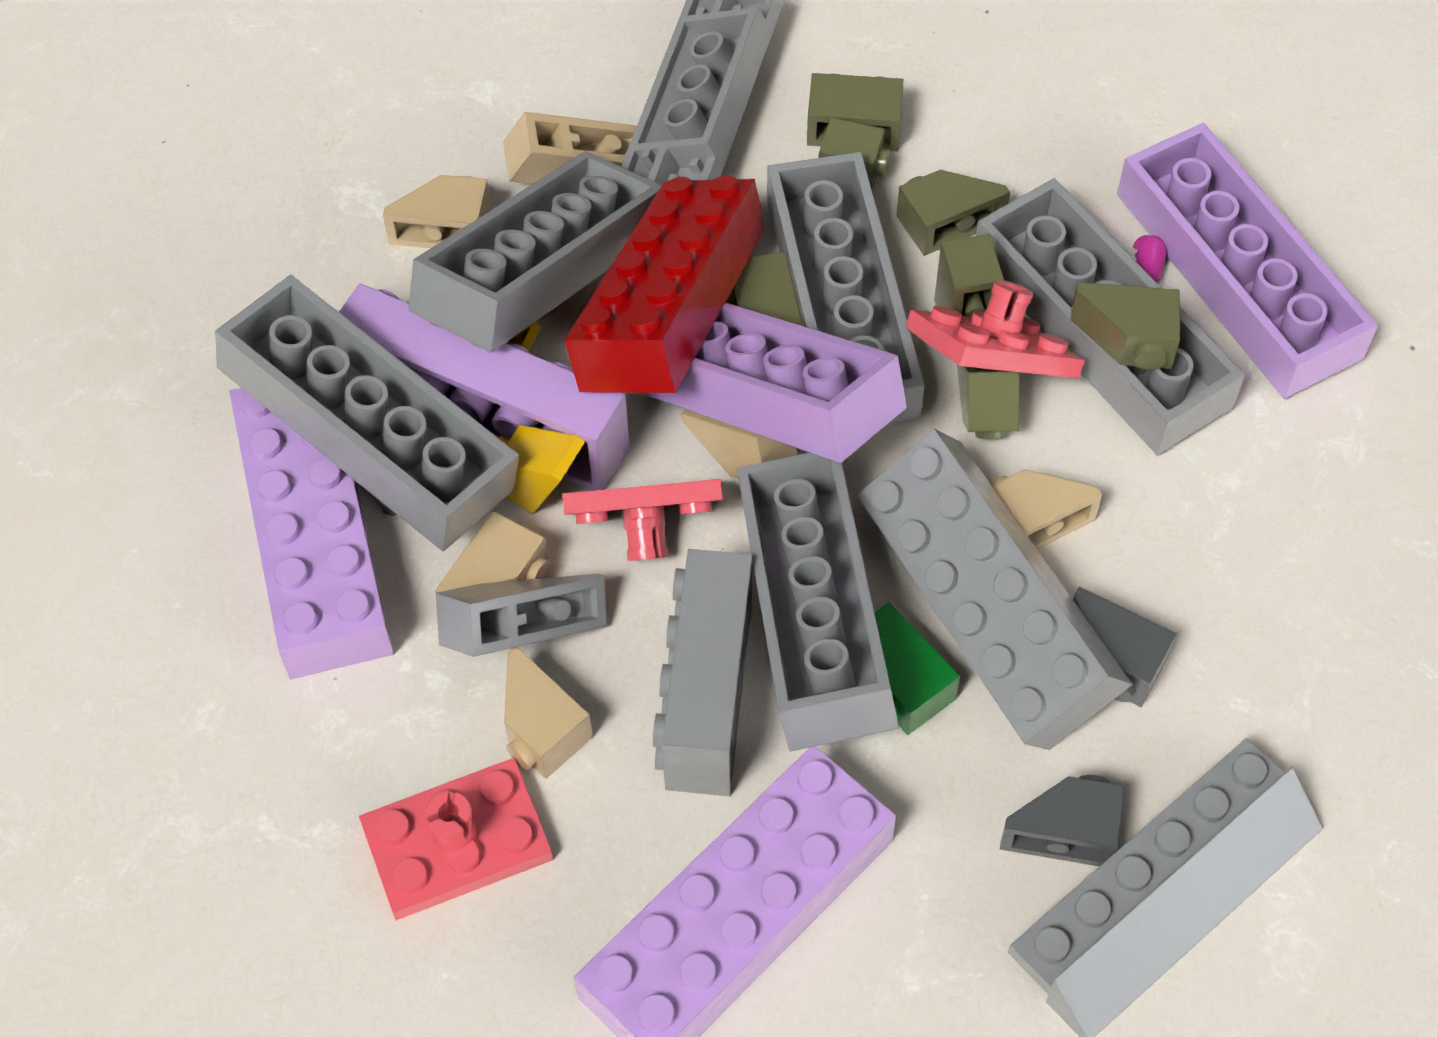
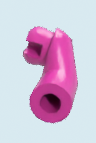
(1151, 255)

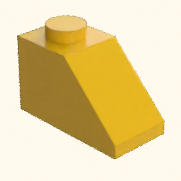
(541, 463)

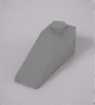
(519, 612)

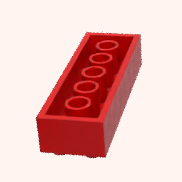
(666, 287)

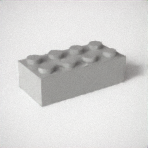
(704, 672)

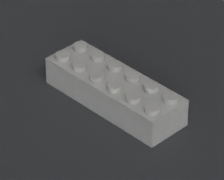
(1049, 247)
(530, 251)
(841, 260)
(366, 411)
(993, 591)
(815, 602)

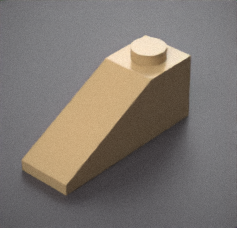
(547, 141)

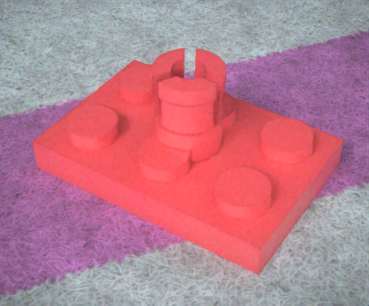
(997, 337)
(643, 510)
(455, 838)

